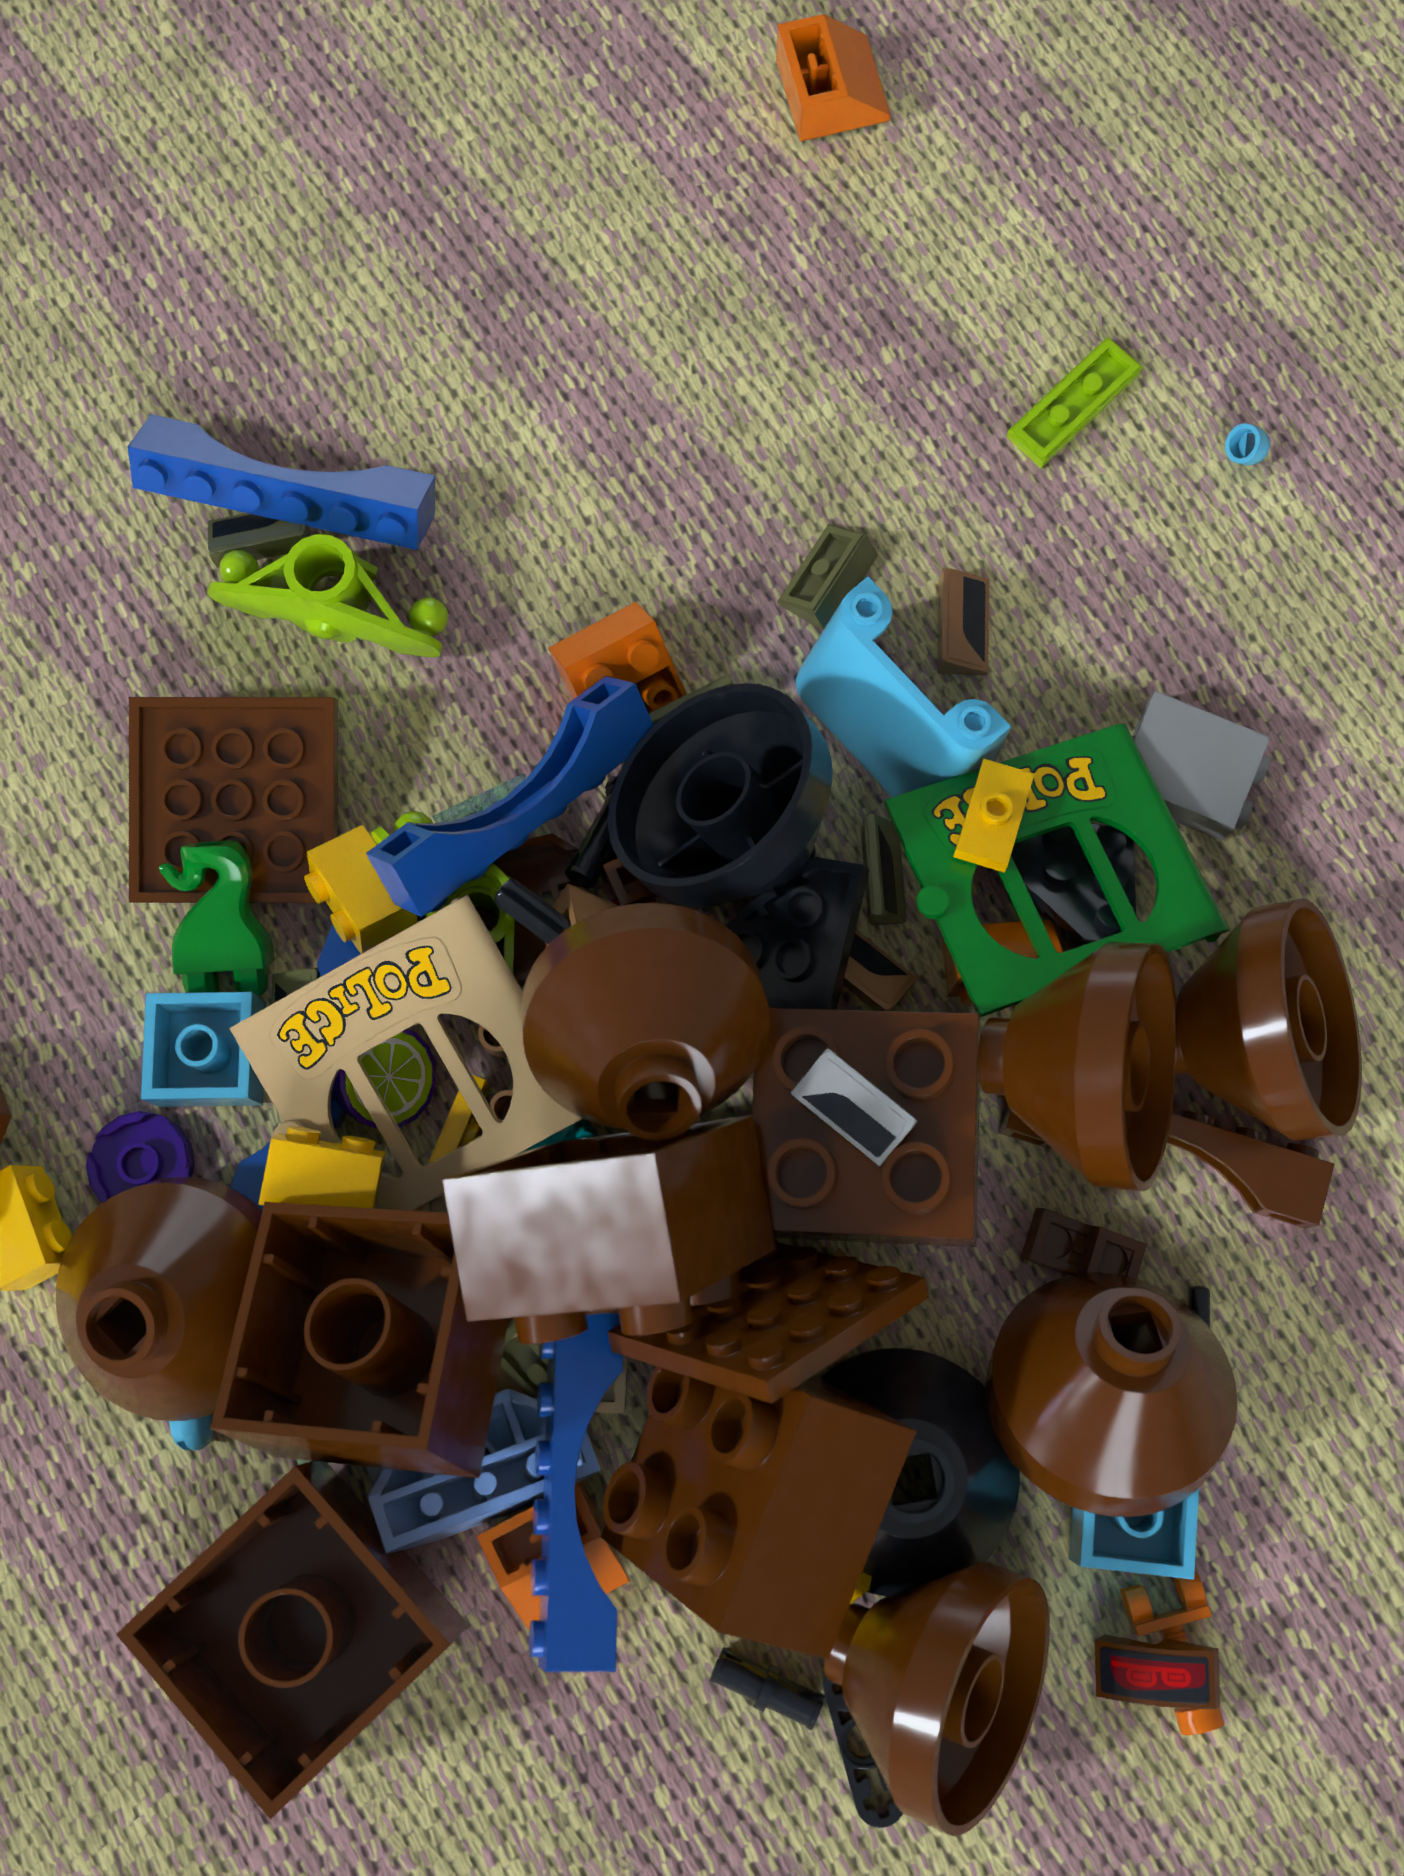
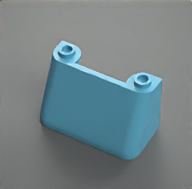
(882, 712)

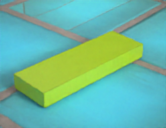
(1074, 402)

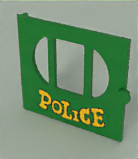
(1074, 783)

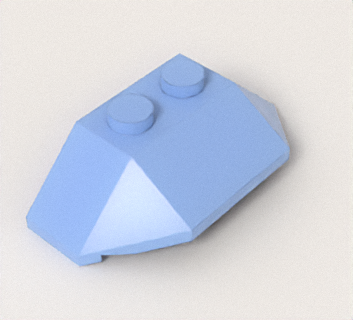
(430, 1507)

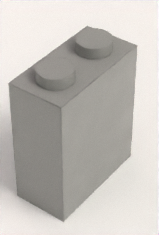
(1201, 763)

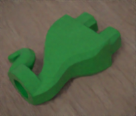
(220, 927)

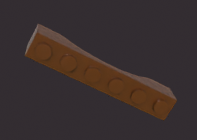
(1271, 1179)

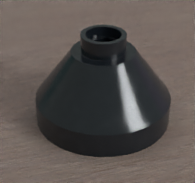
(722, 797)
(970, 1472)

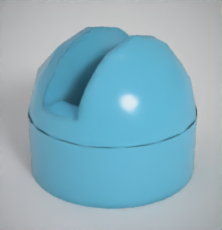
(1244, 447)
(192, 1433)

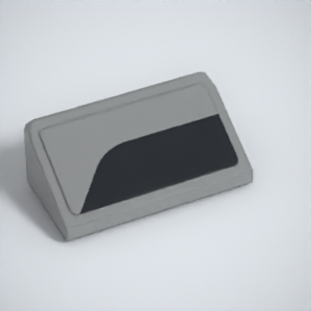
(853, 1107)

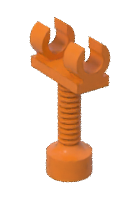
(1142, 1622)

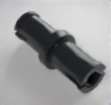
(767, 1688)

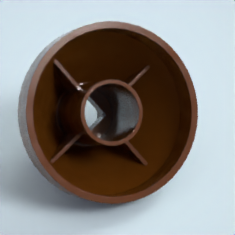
(644, 1018)
(1276, 1023)
(1093, 1063)
(157, 1294)
(1110, 1394)
(946, 1688)

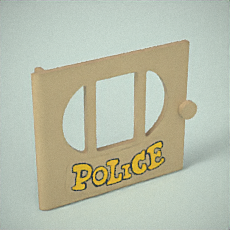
(410, 979)

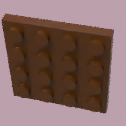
(233, 773)
(784, 1326)

